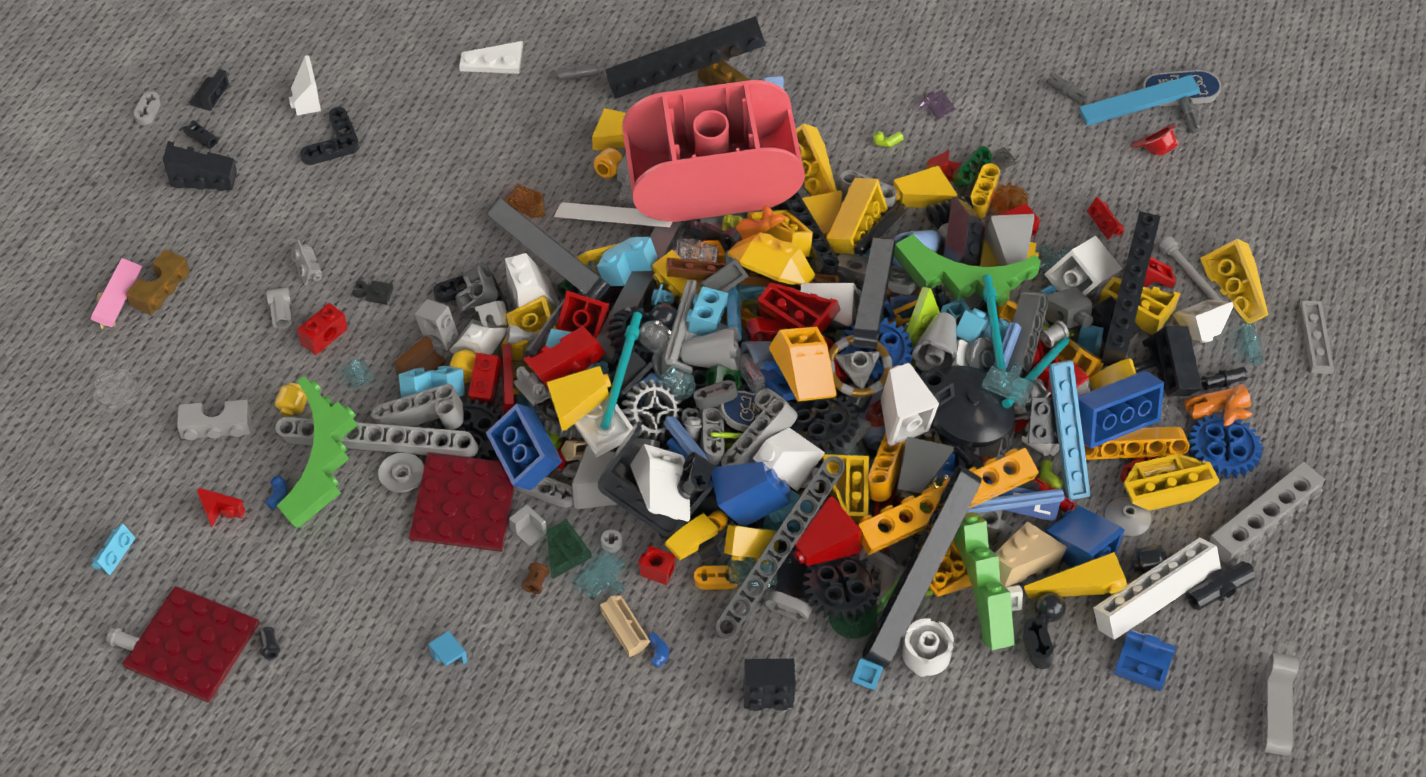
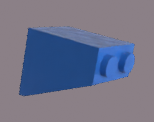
(749, 491)
(1085, 536)

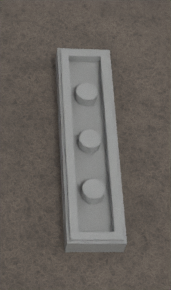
(1316, 337)

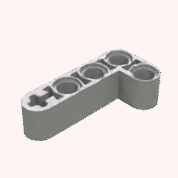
(422, 407)
(774, 418)
(712, 446)
(1278, 706)

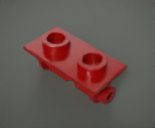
(1104, 219)

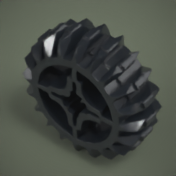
(617, 330)

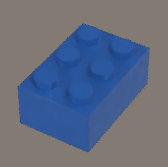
(523, 447)

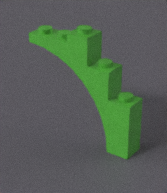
(961, 280)
(317, 484)
(991, 596)

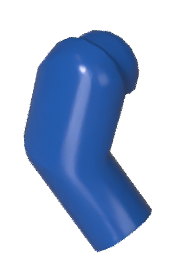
(280, 491)
(661, 650)

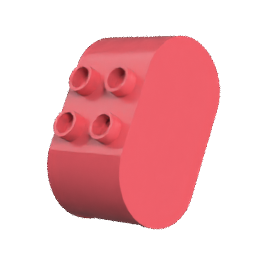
(712, 151)

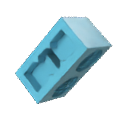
(707, 311)

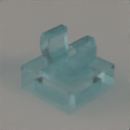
(358, 373)

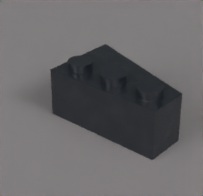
(197, 170)
(1175, 360)

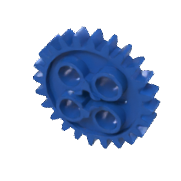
(899, 351)
(1241, 445)

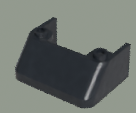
(620, 486)

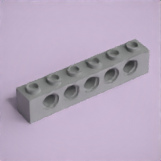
(1292, 490)

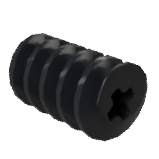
(941, 211)

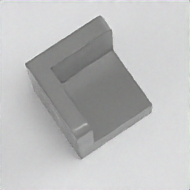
(527, 525)

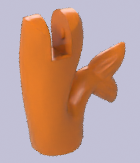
(749, 227)
(1231, 400)

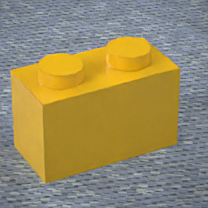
(748, 542)

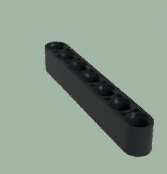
(822, 257)

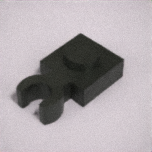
(375, 292)

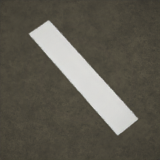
(607, 214)

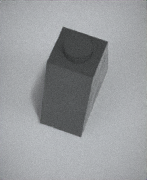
(920, 466)

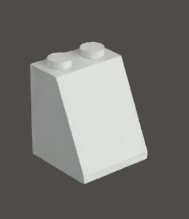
(1084, 268)
(527, 281)
(847, 297)
(906, 405)

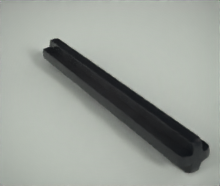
(879, 228)

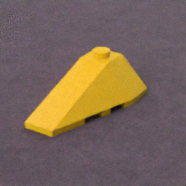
(815, 161)
(1238, 278)
(1090, 578)

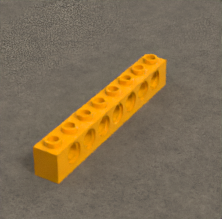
(875, 540)

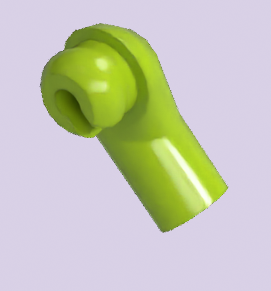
(890, 141)
(1048, 476)

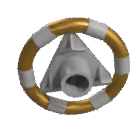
(859, 367)

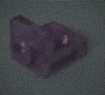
(938, 104)

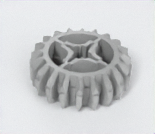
(651, 402)

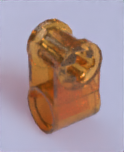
(527, 201)

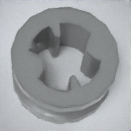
(617, 541)

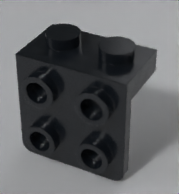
(791, 574)

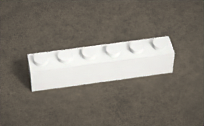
(1157, 588)

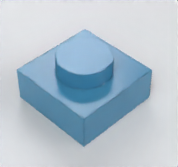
(867, 673)

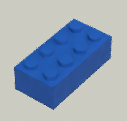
(1120, 408)

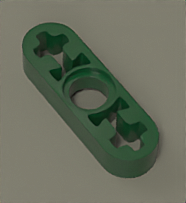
(966, 168)

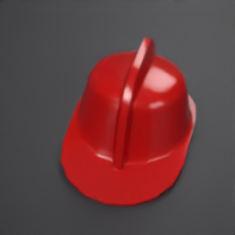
(1160, 141)

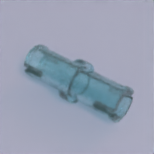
(1252, 344)

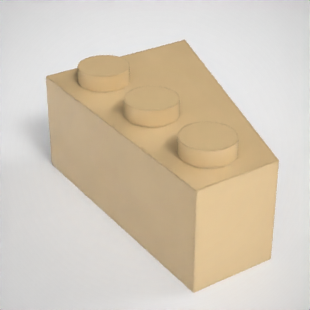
(1028, 553)

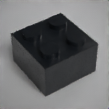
(769, 684)

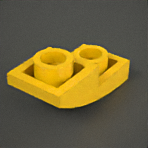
(1113, 374)
(689, 537)

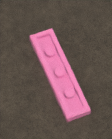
(115, 293)

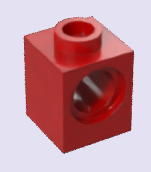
(659, 573)

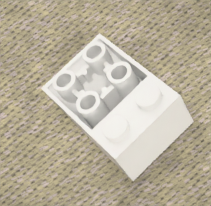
(658, 478)

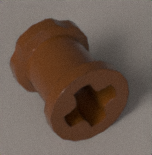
(537, 584)

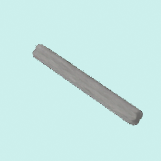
(680, 324)

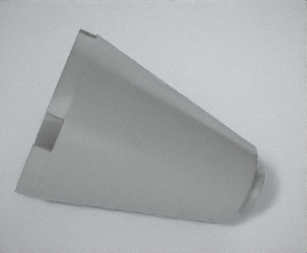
(937, 344)
(713, 350)

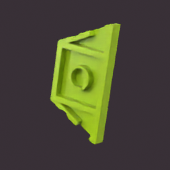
(922, 315)

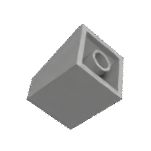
(586, 481)

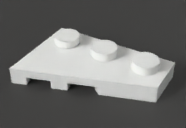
(493, 59)

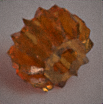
(1009, 197)

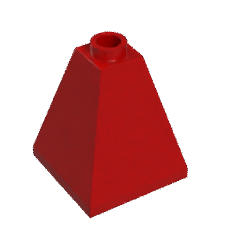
(582, 311)
(829, 536)

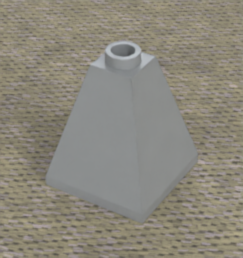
(1009, 237)

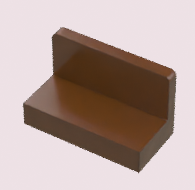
(419, 356)

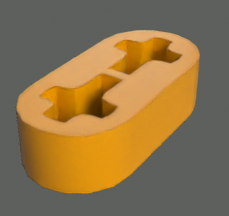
(715, 578)

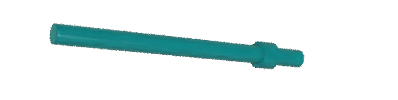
(990, 296)
(631, 335)
(1040, 367)

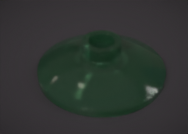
(858, 629)

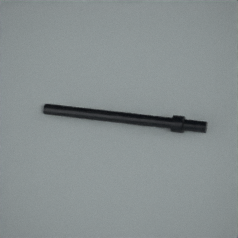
(550, 323)

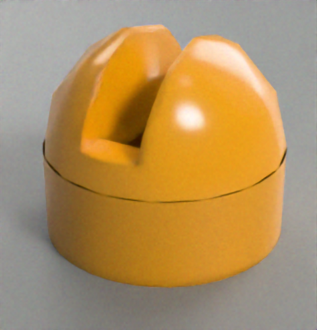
(719, 518)

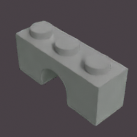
(233, 421)

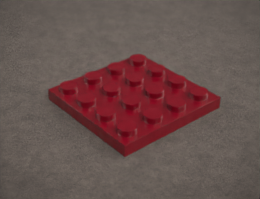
(463, 503)
(191, 644)

